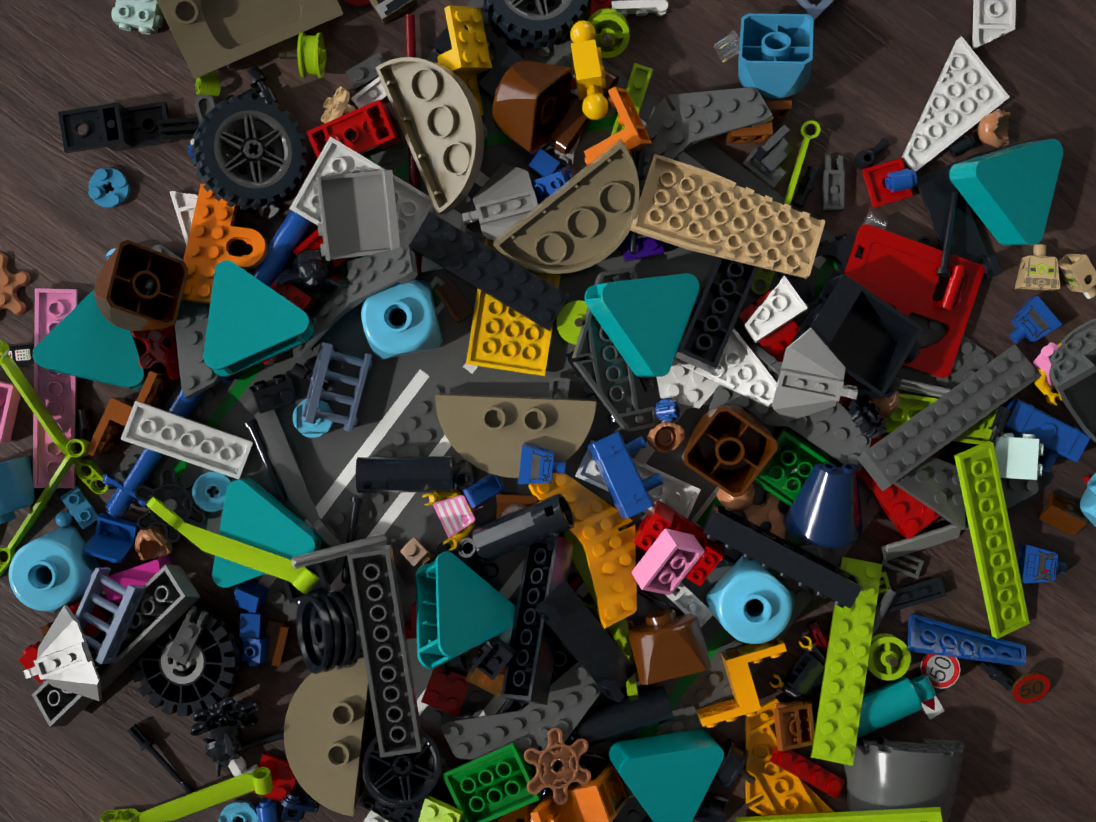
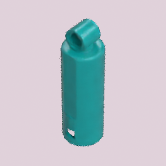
(893, 702)

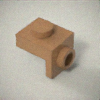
(417, 553)

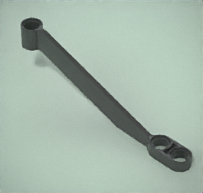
(289, 470)

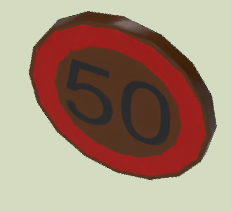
(1031, 687)

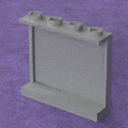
(357, 214)

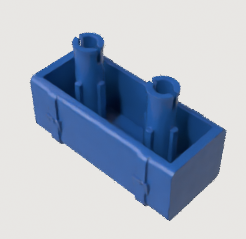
(1057, 436)
(621, 475)

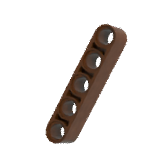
(575, 121)

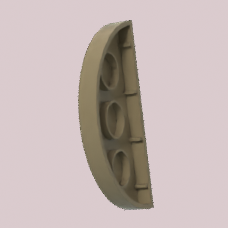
(438, 124)
(580, 219)
(493, 427)
(328, 735)

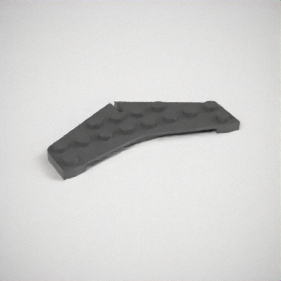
(700, 117)
(365, 278)
(190, 339)
(608, 371)
(827, 429)
(939, 488)
(527, 727)

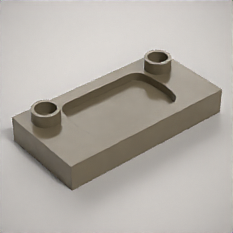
(228, 30)

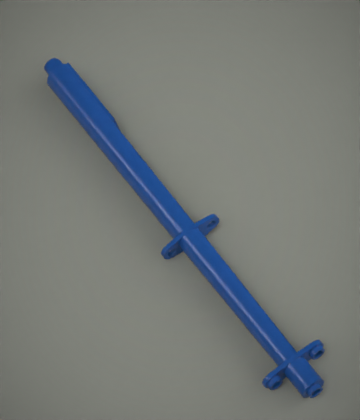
(280, 252)

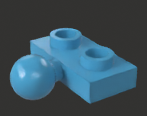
(78, 507)

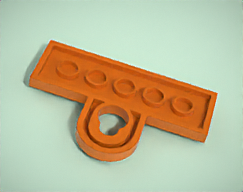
(209, 245)

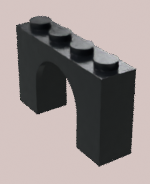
(504, 57)
(836, 250)

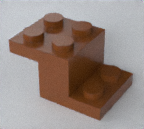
(760, 133)
(794, 724)

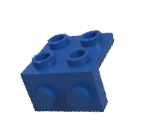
(549, 184)
(112, 538)

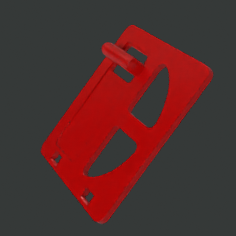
(906, 278)

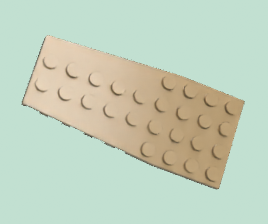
(724, 220)

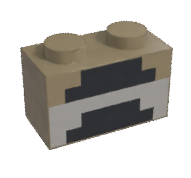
(390, 9)

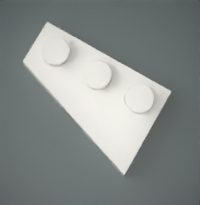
(777, 310)

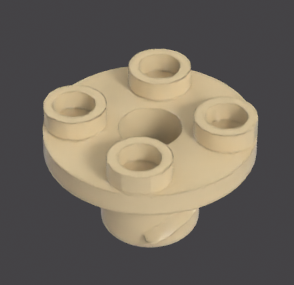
(337, 105)

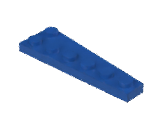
(949, 640)

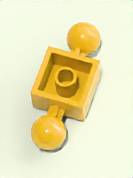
(588, 70)

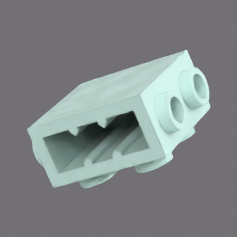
(138, 15)
(1019, 456)

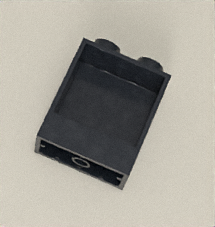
(864, 335)

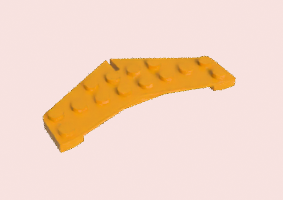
(608, 551)
(781, 790)

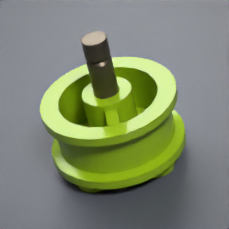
(611, 31)
(888, 657)

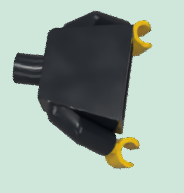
(806, 675)

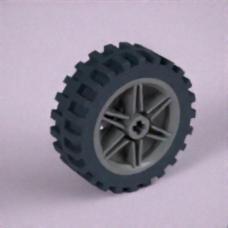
(537, 25)
(222, 173)

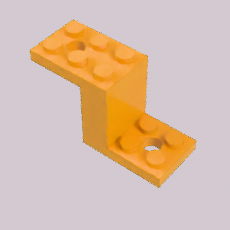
(741, 682)

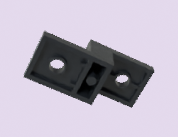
(112, 127)

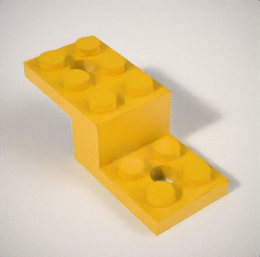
(469, 48)

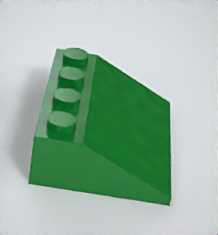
(791, 465)
(492, 784)

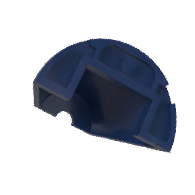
(827, 507)

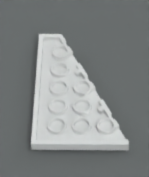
(957, 103)
(739, 371)

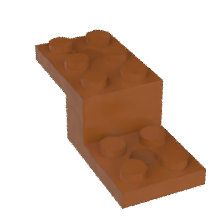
(119, 410)

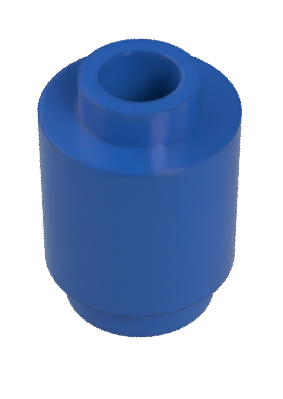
(901, 180)
(267, 811)

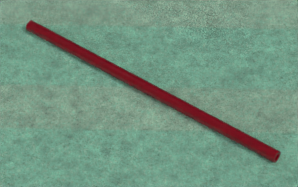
(413, 169)

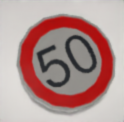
(942, 670)

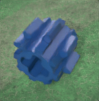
(667, 410)

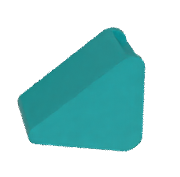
(1012, 189)
(645, 318)
(249, 322)
(92, 348)
(262, 522)
(456, 610)
(669, 771)

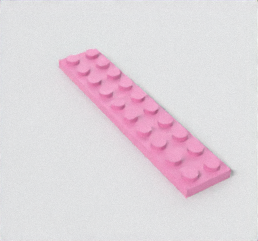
(54, 389)

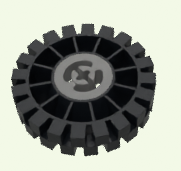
(207, 684)

